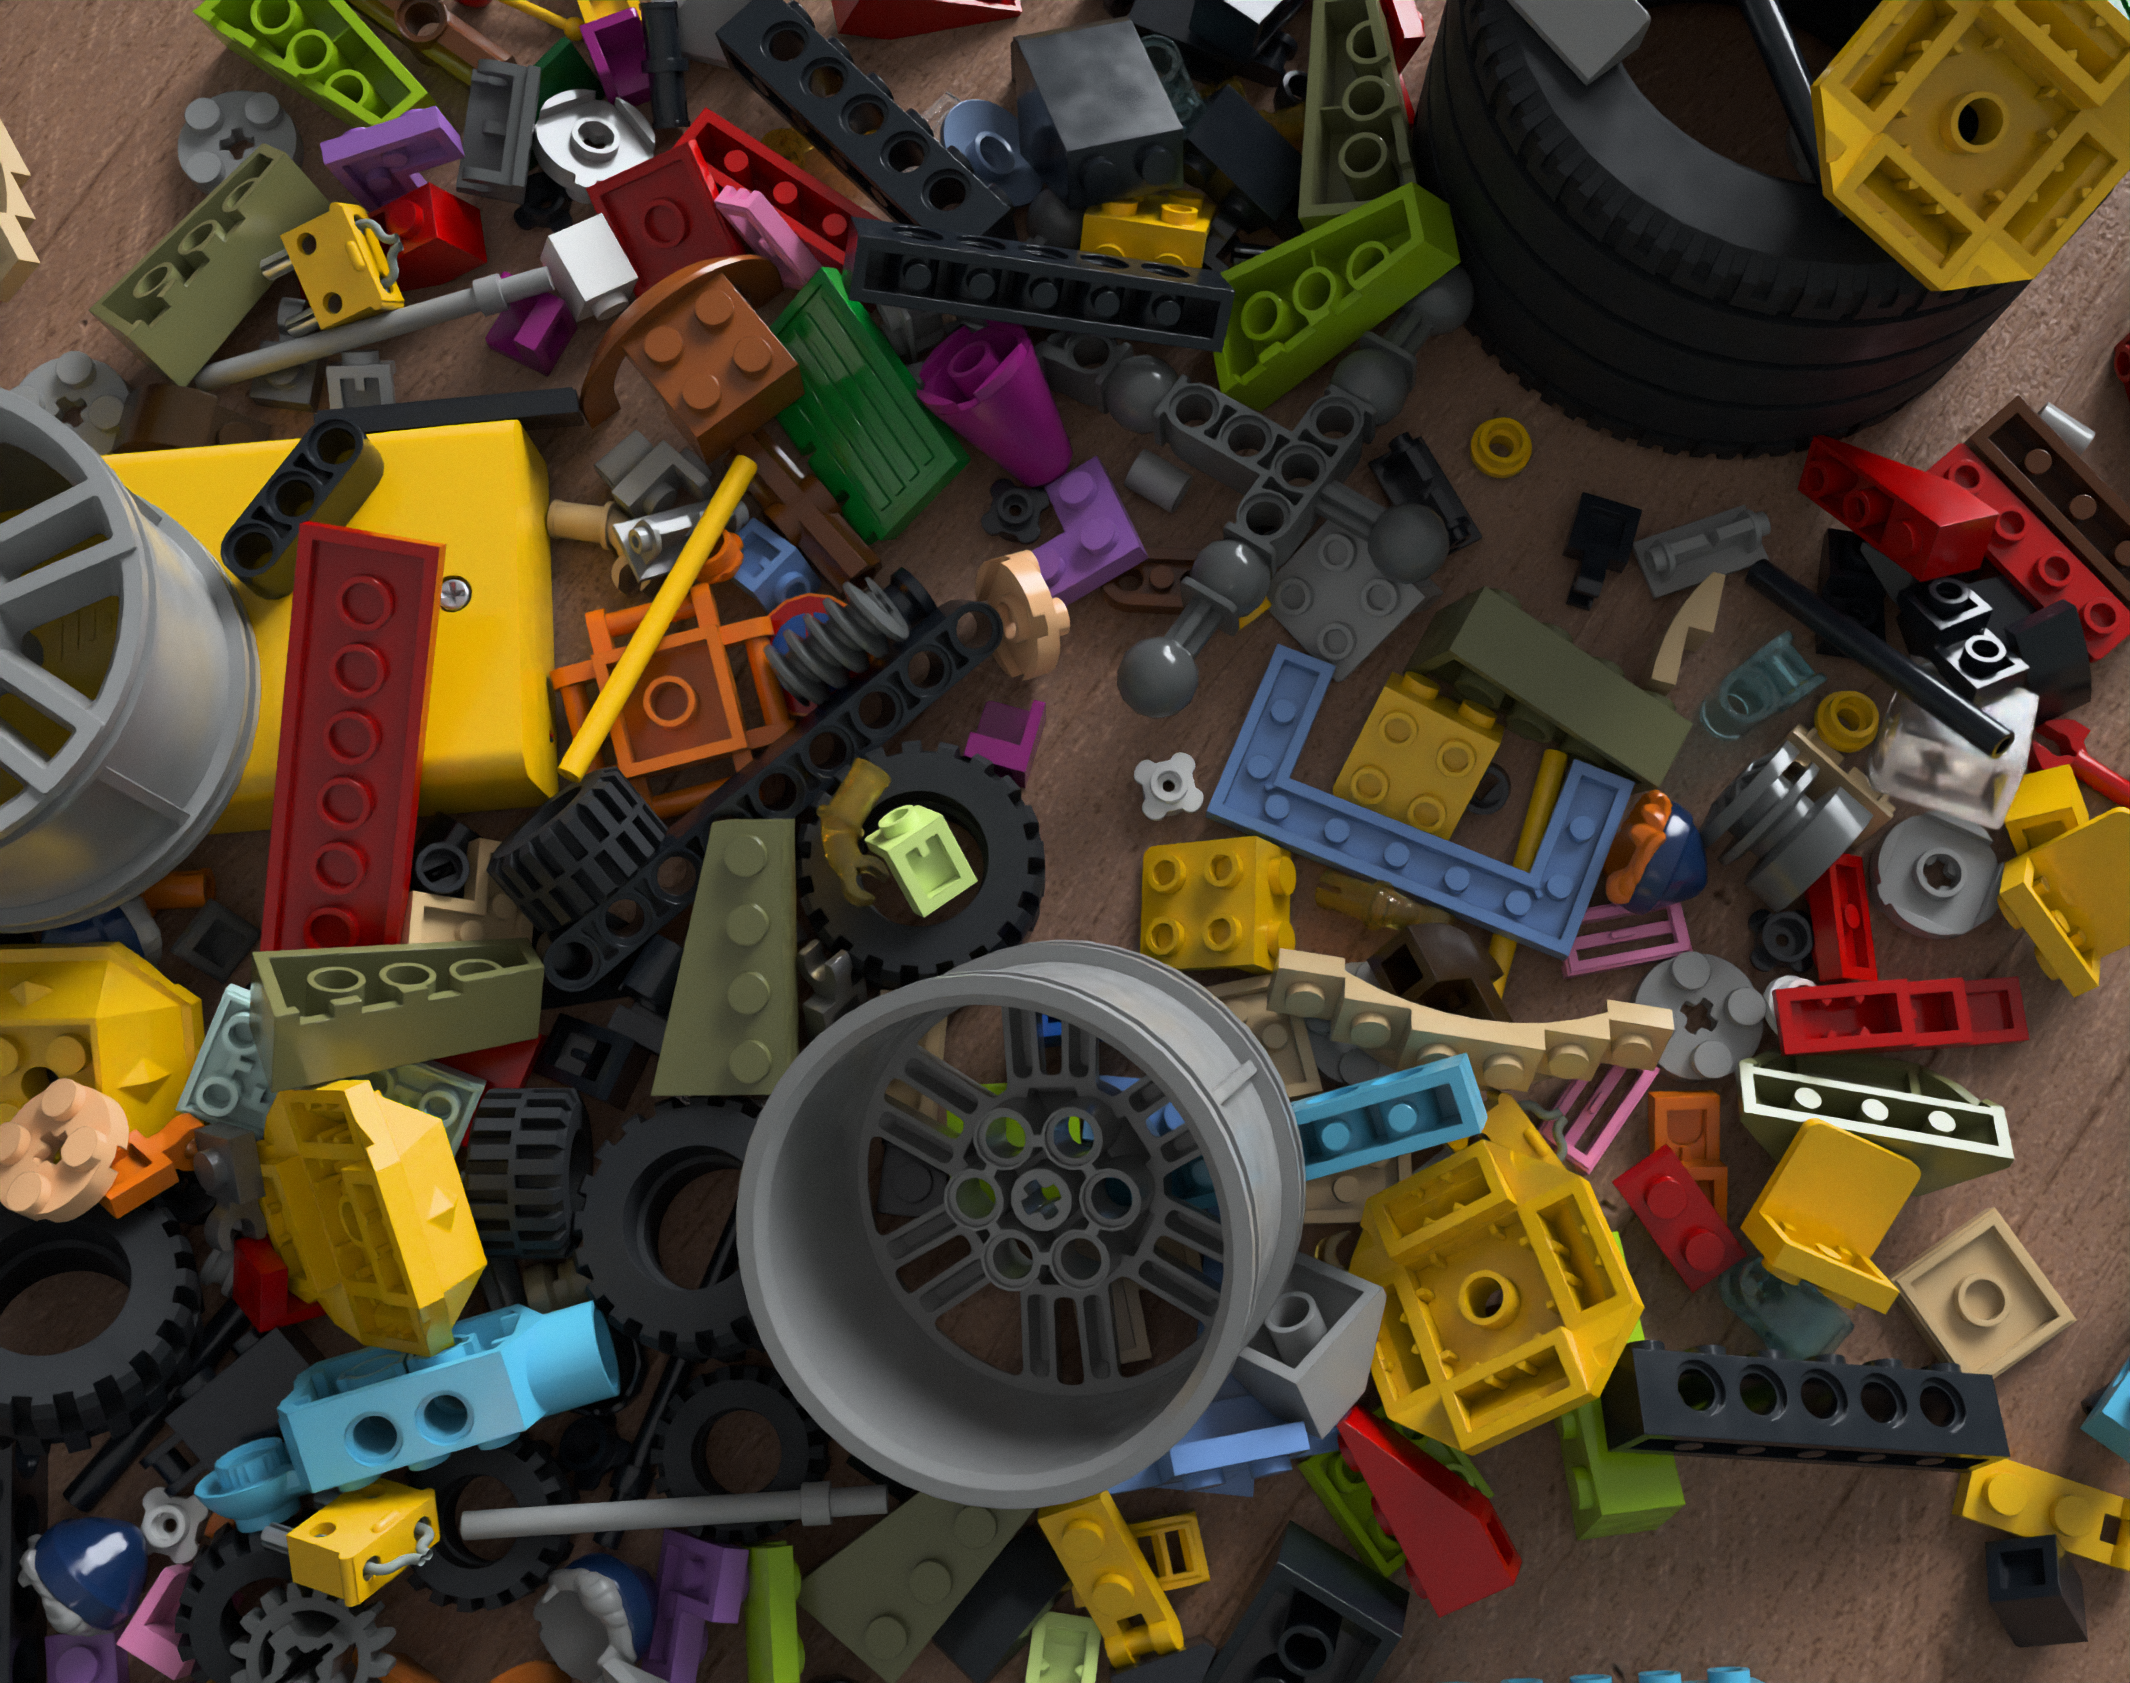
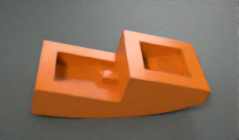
(1691, 1128)

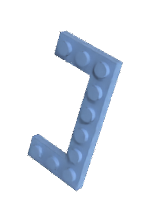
(1529, 907)

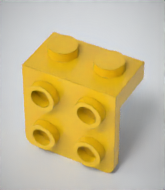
(1151, 228)
(1420, 755)
(2073, 898)
(1217, 904)
(1830, 1212)

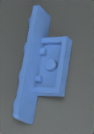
(1227, 1439)

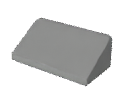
(1587, 33)

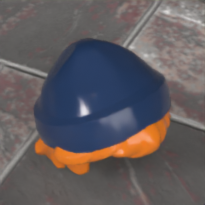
(1655, 857)

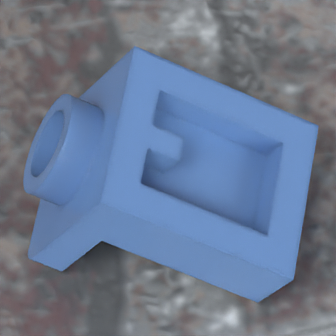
(772, 567)

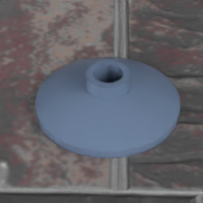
(991, 144)

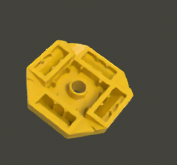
(2046, 145)
(99, 1021)
(369, 1214)
(1439, 1254)

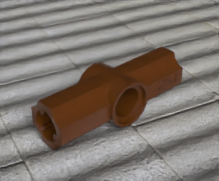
(450, 48)
(805, 514)

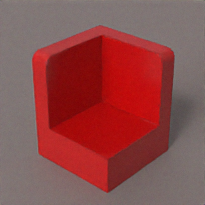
(262, 1287)

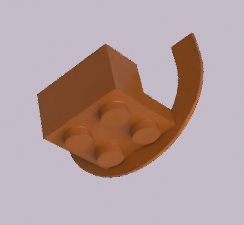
(701, 353)

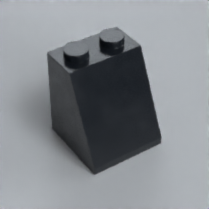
(1095, 114)

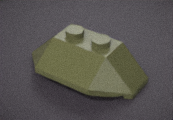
(1882, 1101)

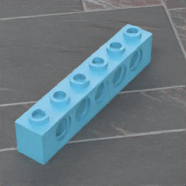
(1362, 1125)

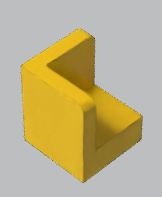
(2045, 808)

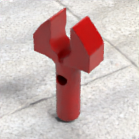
(2070, 738)

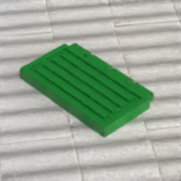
(861, 413)

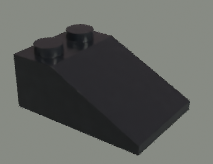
(1310, 1618)

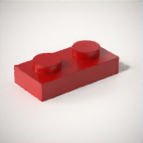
(1842, 923)
(1679, 1218)

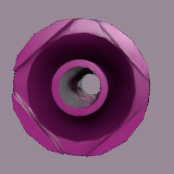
(998, 400)

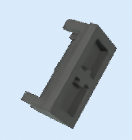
(499, 131)

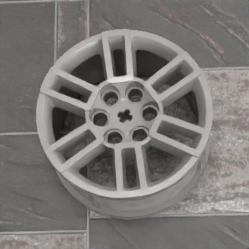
(175, 708)
(868, 1348)

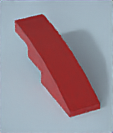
(1899, 1016)

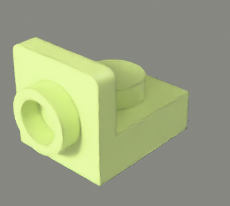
(922, 857)

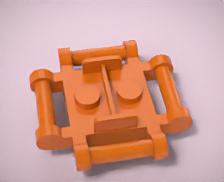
(684, 701)

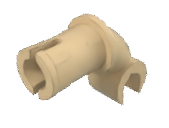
(595, 525)

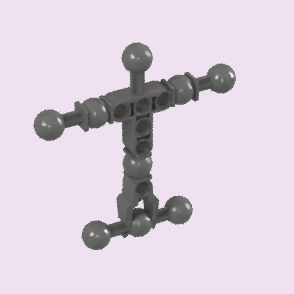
(1235, 573)

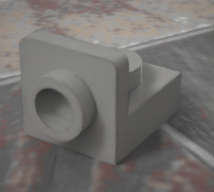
(360, 380)
(655, 481)

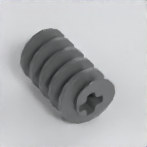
(837, 643)

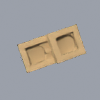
(1685, 630)

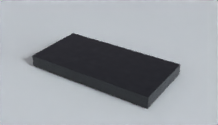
(532, 408)

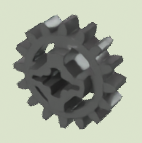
(294, 1628)

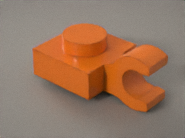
(151, 1164)

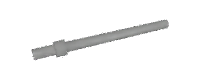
(487, 295)
(812, 1504)

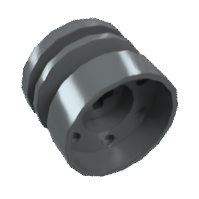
(1783, 826)

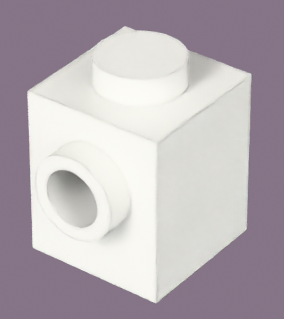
(590, 269)

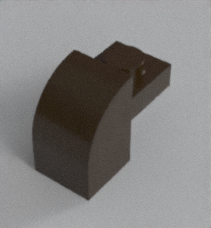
(178, 418)
(1441, 971)

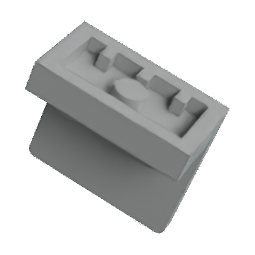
(1340, 602)

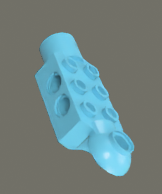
(402, 1409)

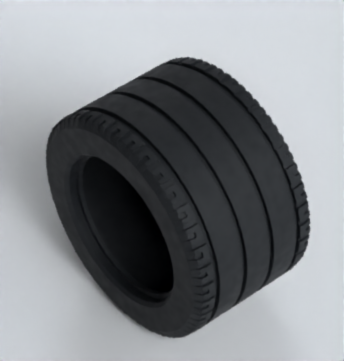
(1663, 276)

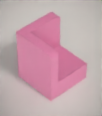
(152, 1628)

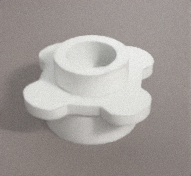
(1161, 803)
(190, 1520)

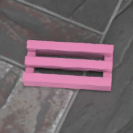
(768, 234)
(1675, 925)
(1586, 1161)

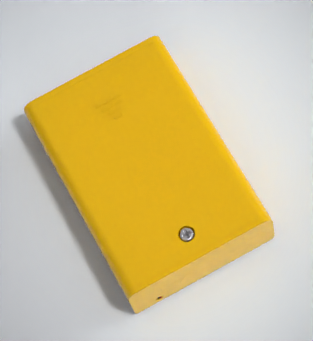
(491, 682)

